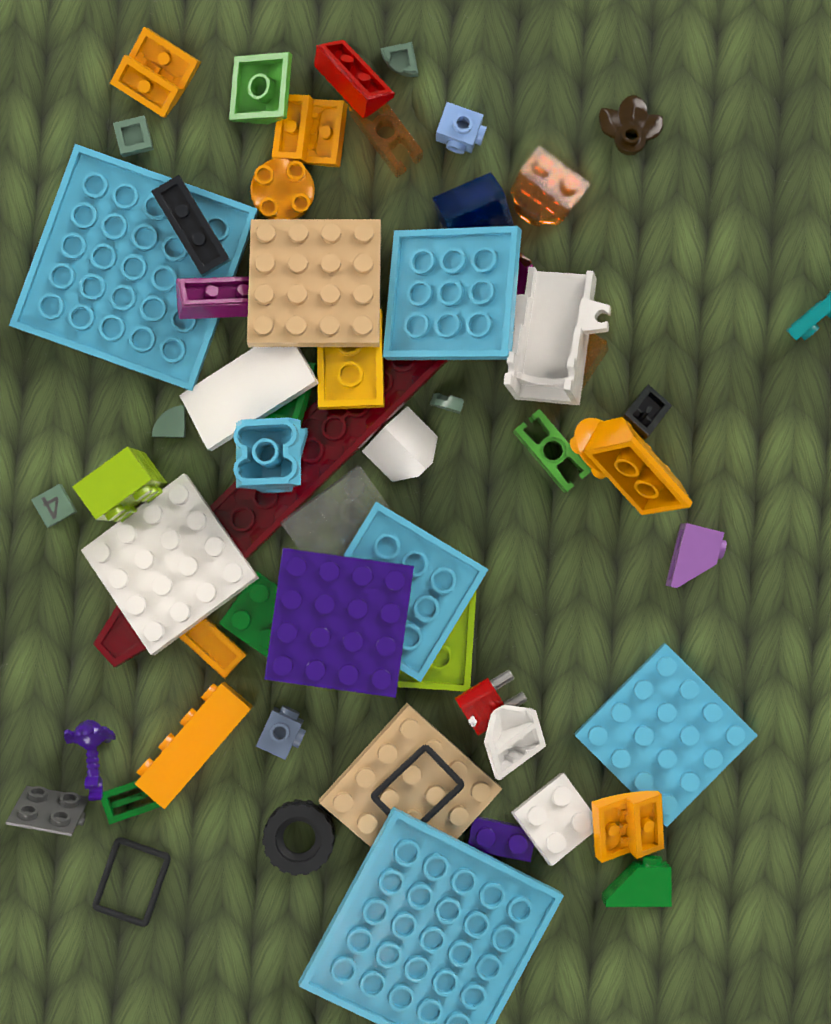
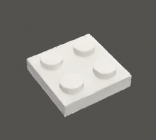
(555, 819)

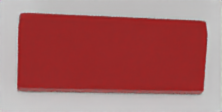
(352, 77)

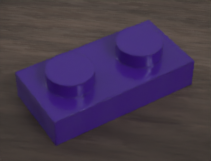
(500, 839)

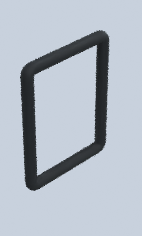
(374, 796)
(156, 891)

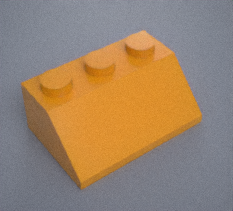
(635, 468)

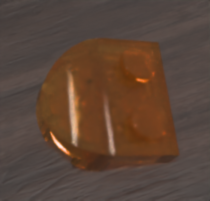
(546, 189)

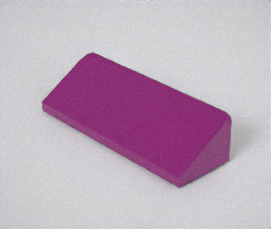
(212, 297)

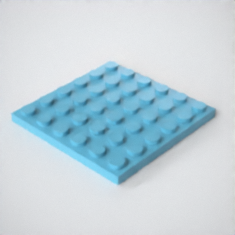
(113, 265)
(429, 931)

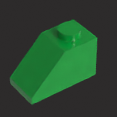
(641, 885)

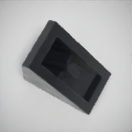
(646, 411)

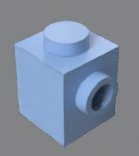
(460, 129)

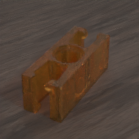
(384, 146)

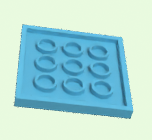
(452, 294)
(440, 581)
(666, 732)

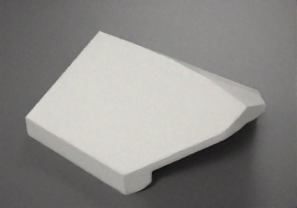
(403, 447)
(512, 738)

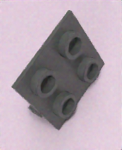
(49, 810)

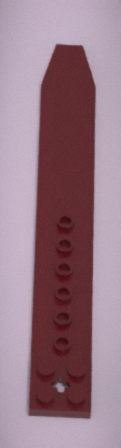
(256, 516)

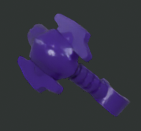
(89, 736)

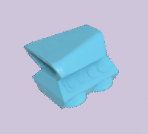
(269, 454)

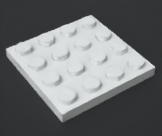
(169, 564)

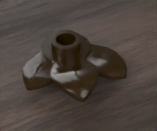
(632, 121)

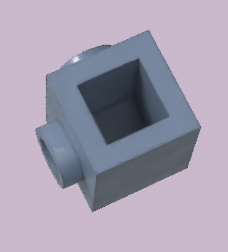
(281, 732)

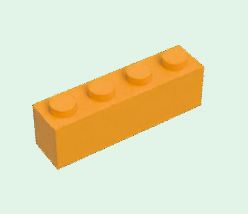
(193, 745)

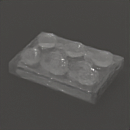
(334, 515)

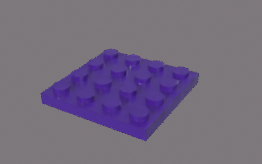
(339, 622)

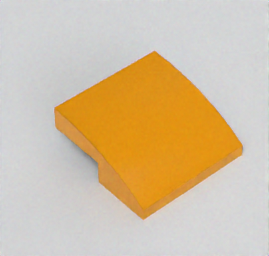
(155, 72)
(311, 131)
(628, 825)

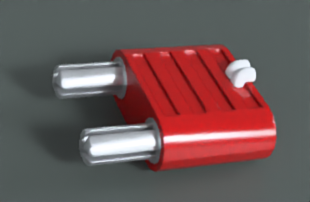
(482, 699)

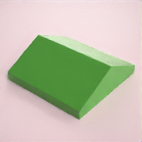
(260, 88)

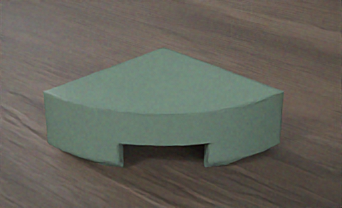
(401, 59)
(447, 403)
(171, 423)

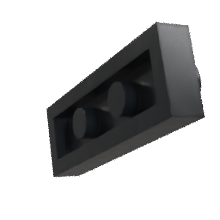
(190, 225)

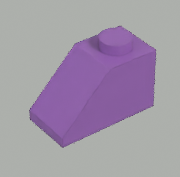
(694, 553)

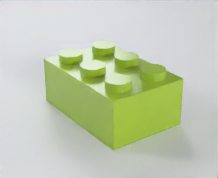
(120, 485)

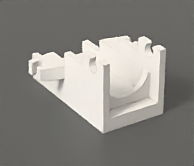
(553, 336)

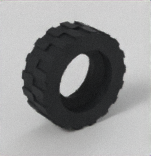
(299, 862)

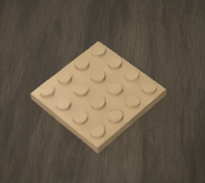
(314, 283)
(416, 788)

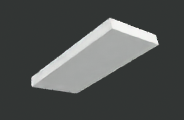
(247, 389)

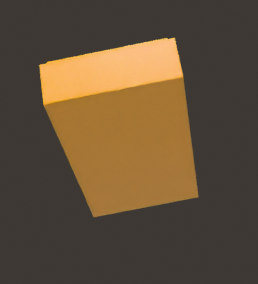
(214, 647)

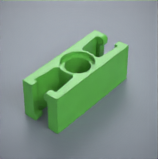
(553, 436)

